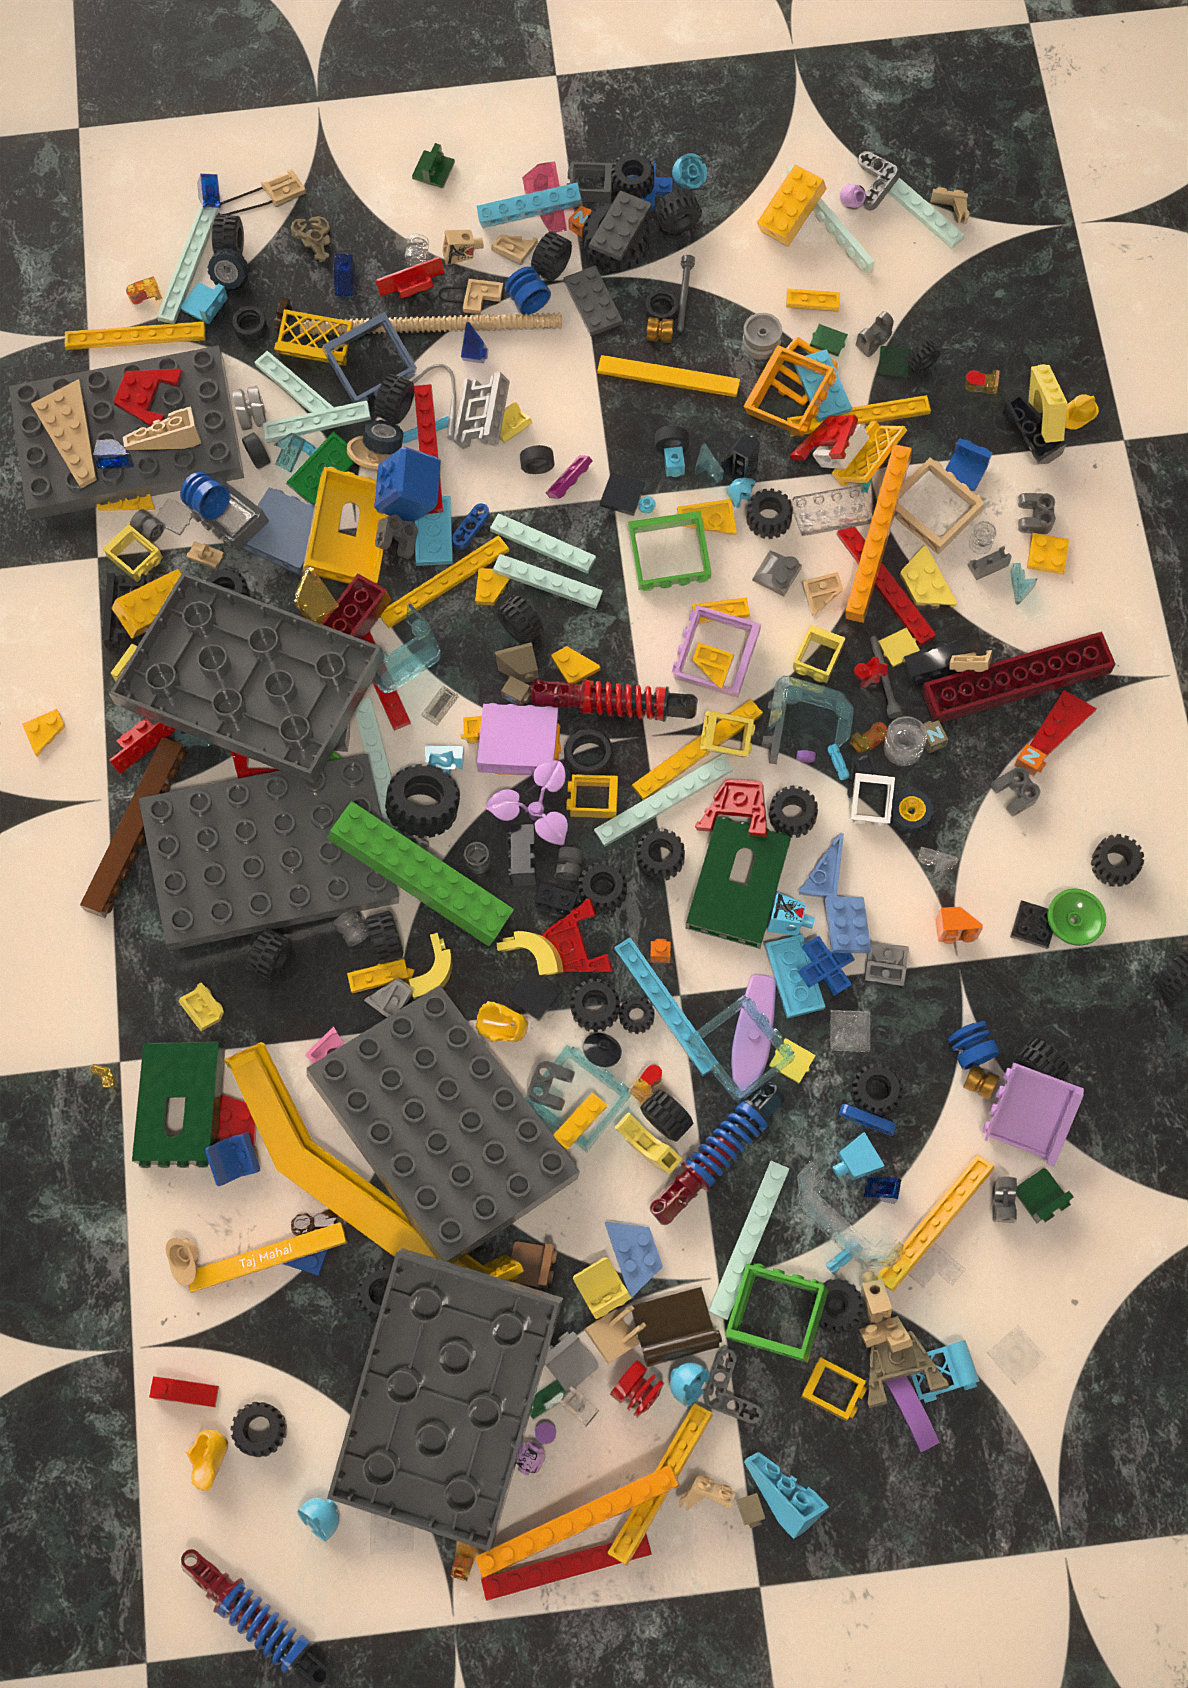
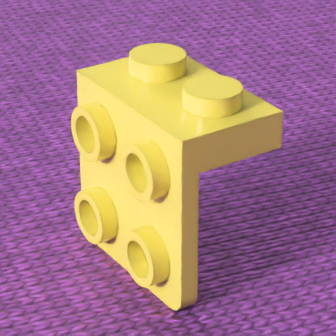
(601, 1287)

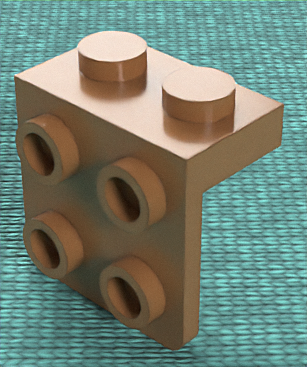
(536, 1263)

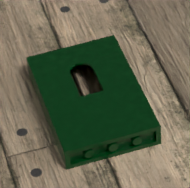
(731, 908)
(185, 1072)

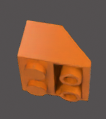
(956, 925)

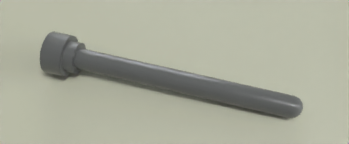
(687, 264)
(893, 709)

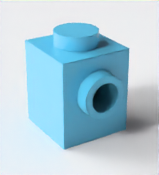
(674, 461)

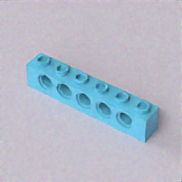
(529, 205)

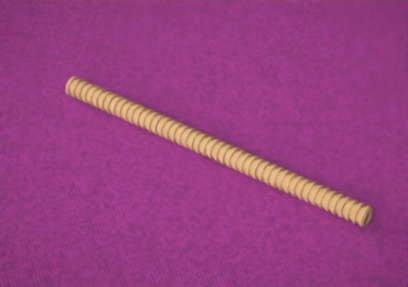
(451, 323)

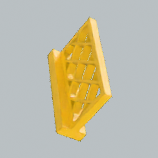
(307, 351)
(876, 433)

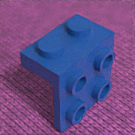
(969, 463)
(232, 1159)

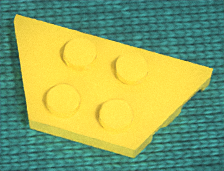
(926, 581)

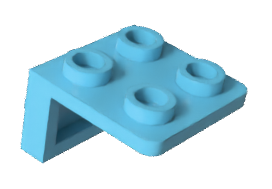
(204, 302)

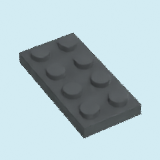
(620, 225)
(593, 300)

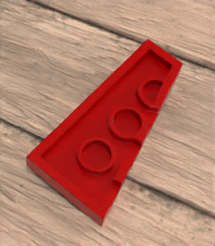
(1062, 720)

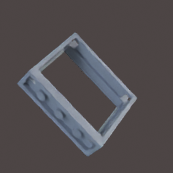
(361, 330)

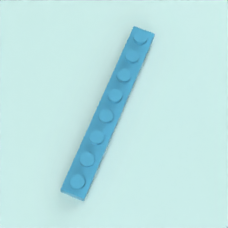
(660, 999)

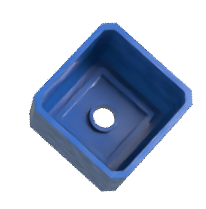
(407, 484)

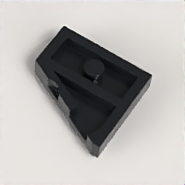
(863, 764)

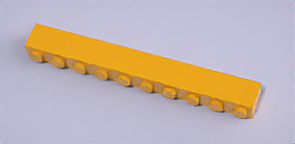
(878, 533)
(577, 1521)

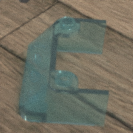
(411, 657)
(793, 690)

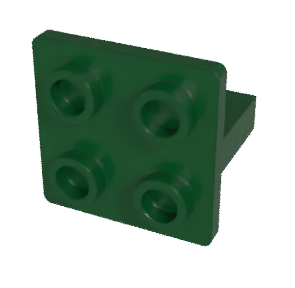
(433, 167)

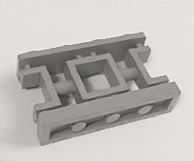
(492, 415)

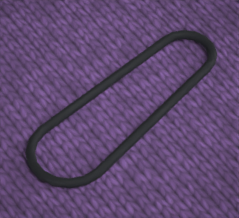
(244, 209)
(461, 301)

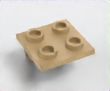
(957, 199)
(613, 1336)
(705, 1487)

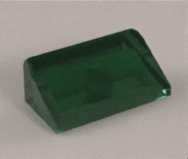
(547, 1399)

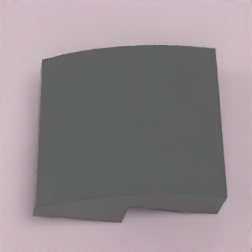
(886, 963)

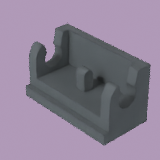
(989, 563)

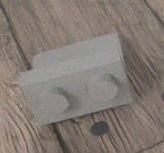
(570, 1361)

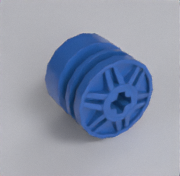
(527, 290)
(205, 495)
(972, 1042)

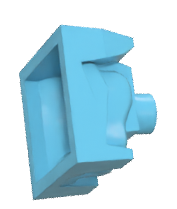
(445, 757)

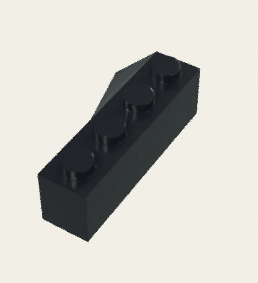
(1029, 424)
(936, 662)

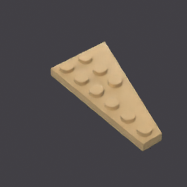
(67, 425)

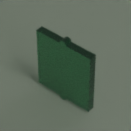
(828, 339)
(893, 361)

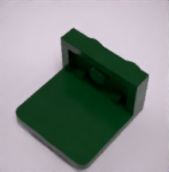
(1042, 1196)

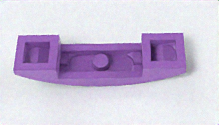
(913, 1413)

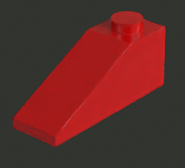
(183, 1392)

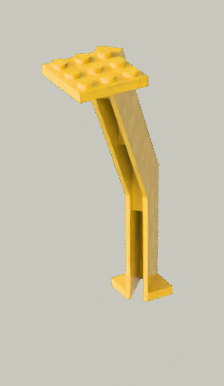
(323, 1174)

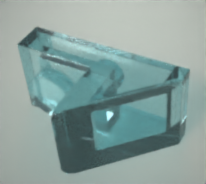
(290, 450)
(707, 462)
(1021, 586)

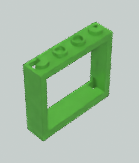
(663, 523)
(776, 1275)

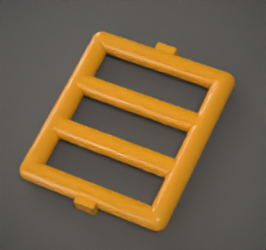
(782, 389)

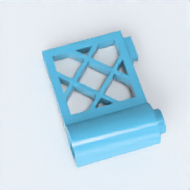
(960, 1367)

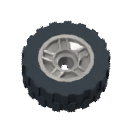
(219, 272)
(382, 437)

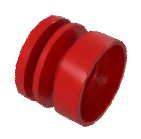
(637, 1389)

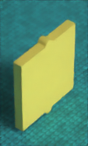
(898, 646)
(799, 1066)

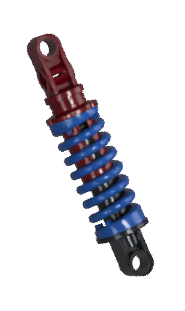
(700, 1170)
(255, 1620)

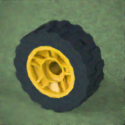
(906, 802)

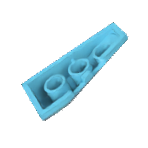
(790, 1503)

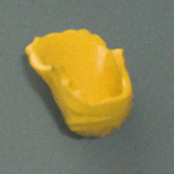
(495, 1023)
(207, 1458)

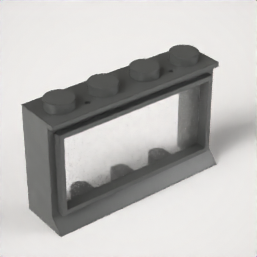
(238, 522)

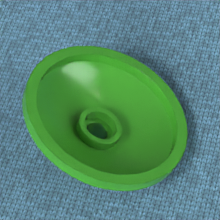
(1081, 907)

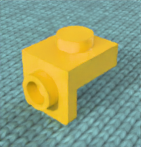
(471, 729)

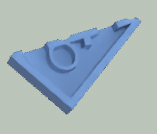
(825, 877)

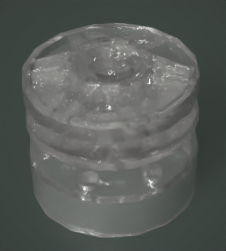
(912, 736)

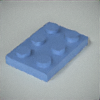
(847, 925)

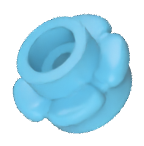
(646, 508)

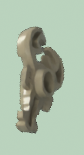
(314, 237)

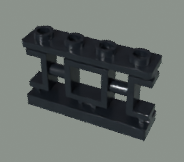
(109, 634)

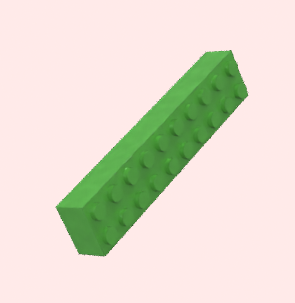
(419, 873)

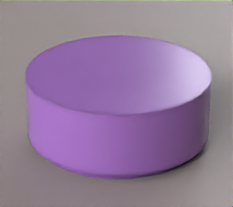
(805, 756)
(545, 1433)

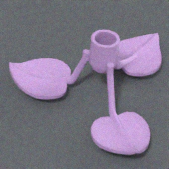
(550, 827)

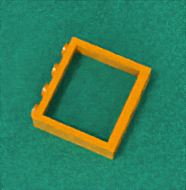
(767, 377)

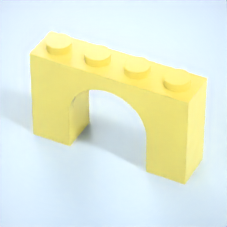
(1048, 399)

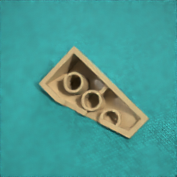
(175, 432)

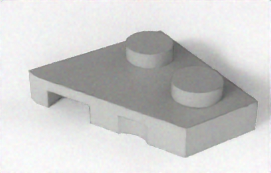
(391, 997)

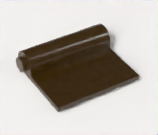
(675, 1327)

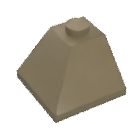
(518, 662)

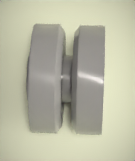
(761, 335)
(249, 407)

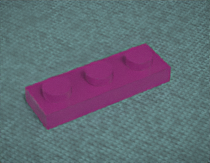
(569, 477)

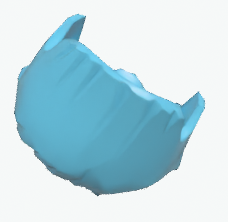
(740, 489)

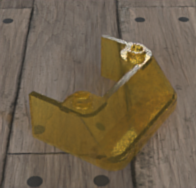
(313, 597)

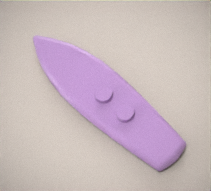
(750, 1044)

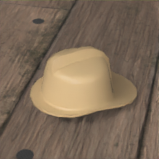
(182, 1259)

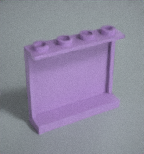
(516, 738)
(1033, 1112)

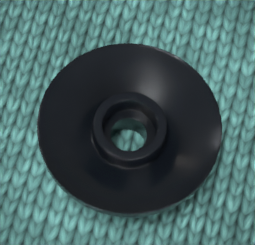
(599, 1055)

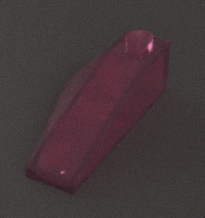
(540, 178)

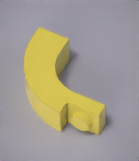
(546, 954)
(439, 972)
(647, 1145)

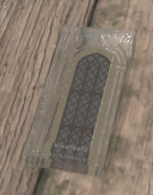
(440, 705)

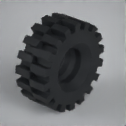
(852, 1302)

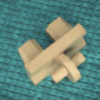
(205, 555)

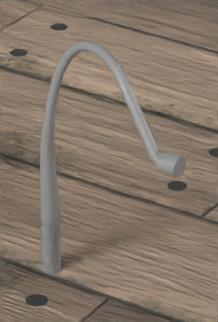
(452, 415)

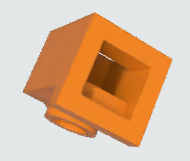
(660, 951)

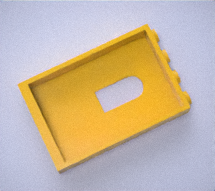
(339, 554)

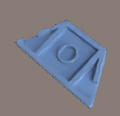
(635, 1254)

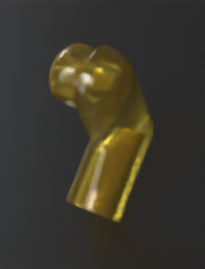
(105, 1074)

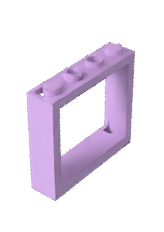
(689, 633)

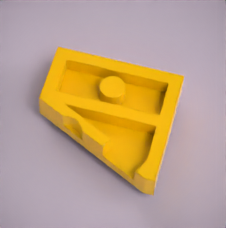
(713, 662)
(573, 665)
(43, 730)

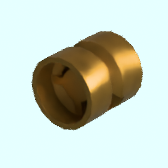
(660, 330)
(980, 1081)

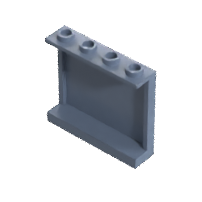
(286, 533)

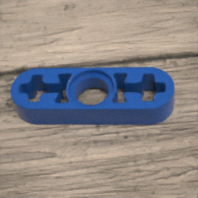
(471, 518)
(867, 1119)

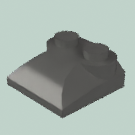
(777, 572)

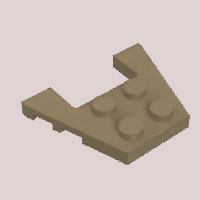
(905, 1362)

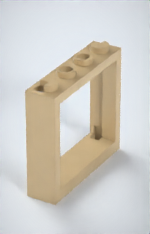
(918, 528)

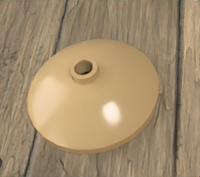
(363, 456)

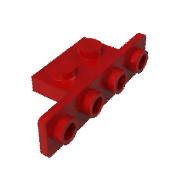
(411, 279)
(139, 742)

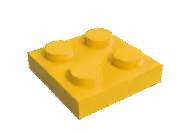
(1048, 553)

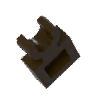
(285, 304)

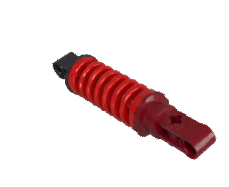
(591, 697)

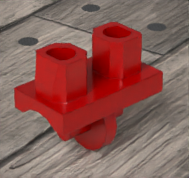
(871, 671)

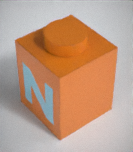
(577, 220)
(1031, 760)

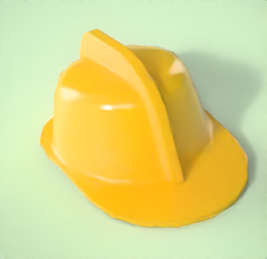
(1080, 411)

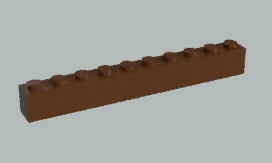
(130, 832)

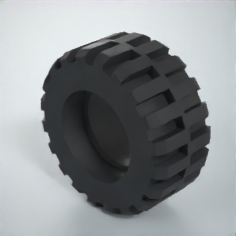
(635, 252)
(428, 782)

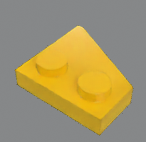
(489, 586)

